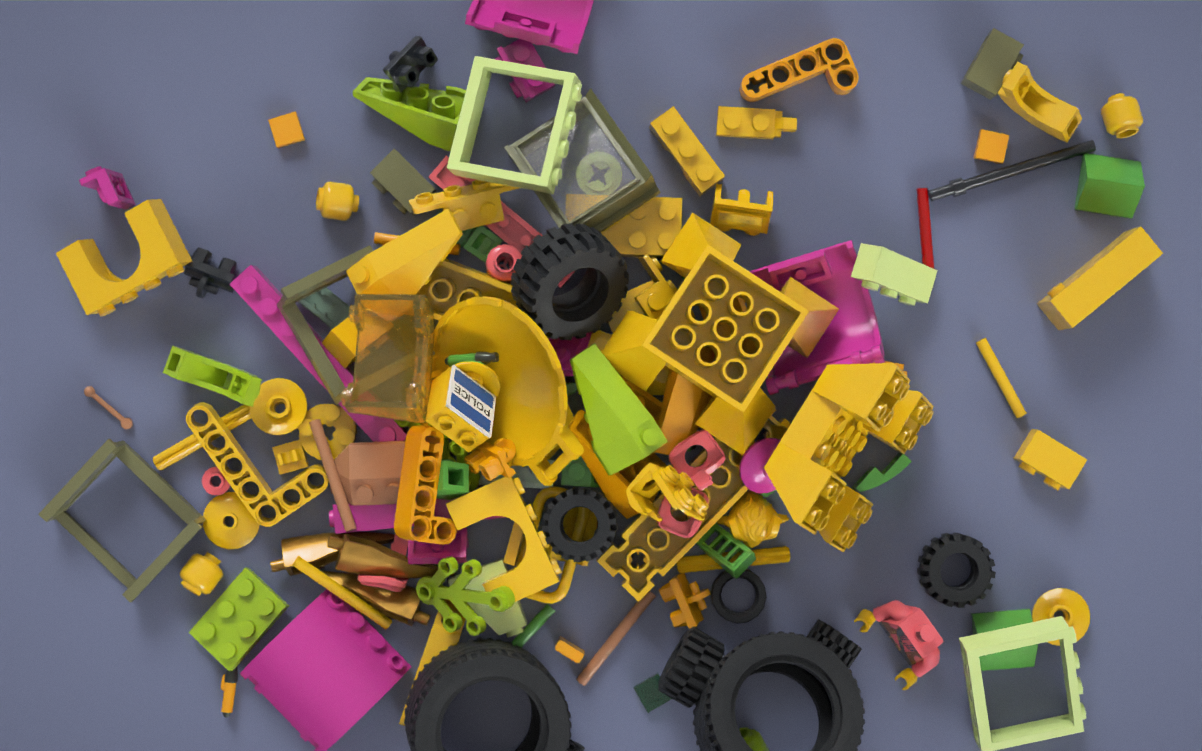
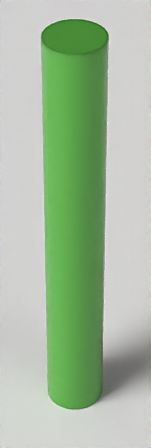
(534, 625)

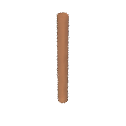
(332, 475)
(615, 638)

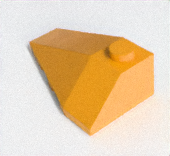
(682, 407)
(615, 485)

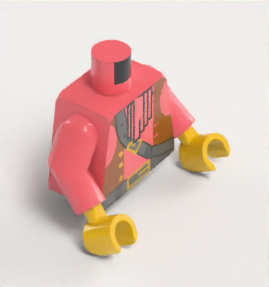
(910, 633)

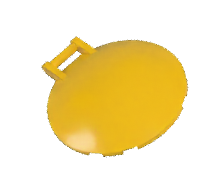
(532, 382)

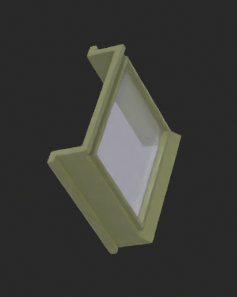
(600, 174)

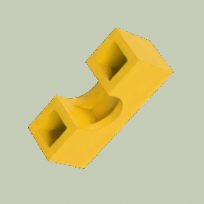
(687, 150)

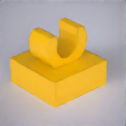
(290, 457)

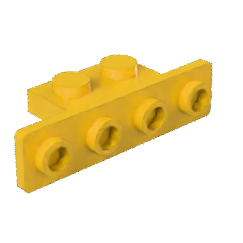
(470, 204)
(657, 296)

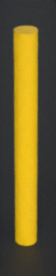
(341, 592)

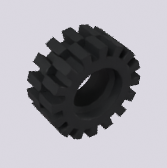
(836, 641)

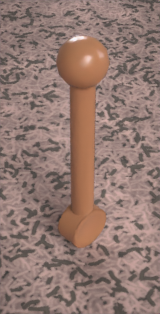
(126, 423)

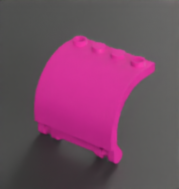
(542, 22)
(854, 330)
(326, 670)

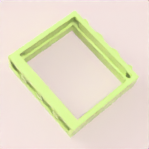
(472, 111)
(1009, 639)

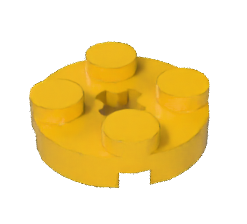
(331, 416)

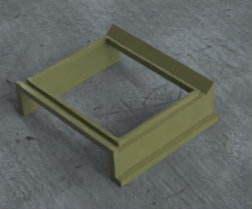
(303, 288)
(86, 476)

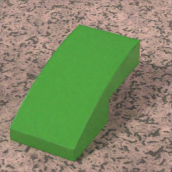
(479, 241)
(874, 478)

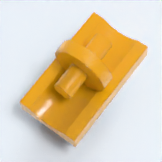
(492, 459)
(689, 599)

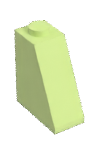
(504, 622)

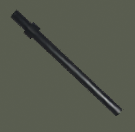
(959, 186)

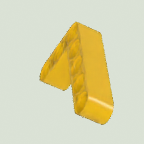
(250, 473)

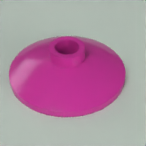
(753, 463)

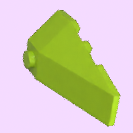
(420, 110)
(616, 417)

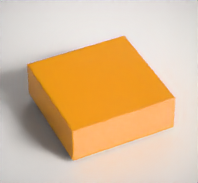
(286, 129)
(991, 146)
(569, 650)

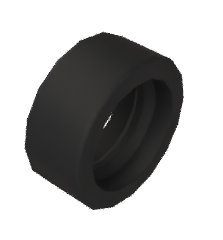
(744, 616)

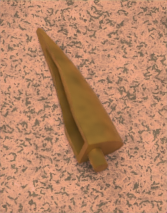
(315, 550)
(370, 558)
(399, 606)

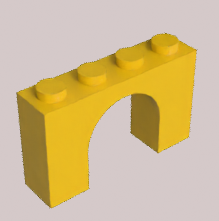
(160, 256)
(505, 499)

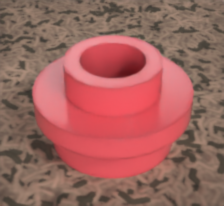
(209, 487)

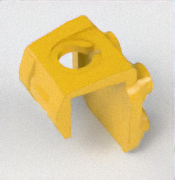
(674, 487)

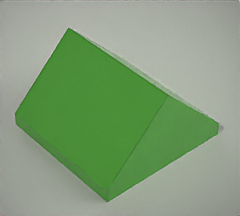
(1109, 185)
(1008, 659)

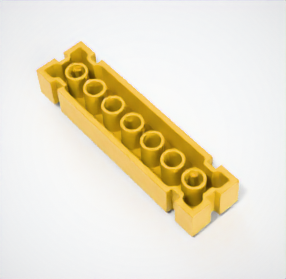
(665, 549)

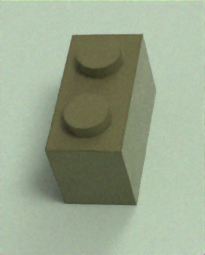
(991, 63)
(400, 179)

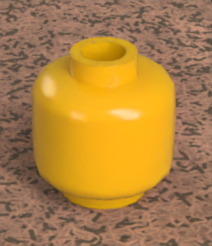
(1122, 115)
(336, 201)
(201, 573)

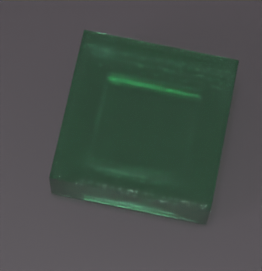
(649, 694)

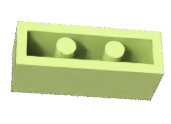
(893, 274)

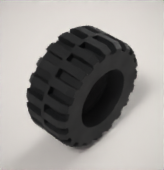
(552, 259)

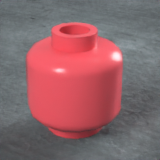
(502, 253)

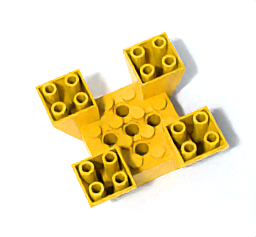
(734, 378)
(829, 431)

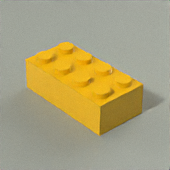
(647, 229)

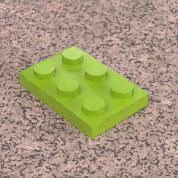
(239, 619)

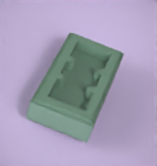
(327, 307)

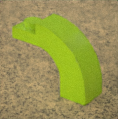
(213, 375)

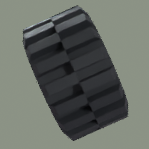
(562, 542)
(979, 576)
(690, 667)

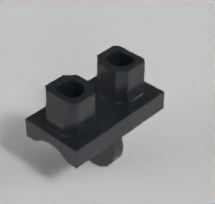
(409, 63)
(207, 277)

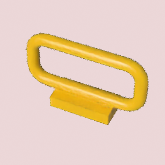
(517, 546)

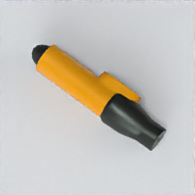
(228, 685)

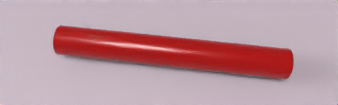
(925, 227)

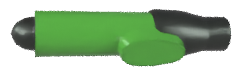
(480, 357)

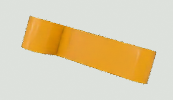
(796, 75)
(423, 447)

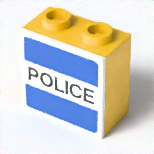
(461, 408)

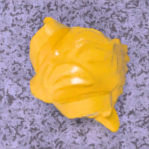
(753, 519)

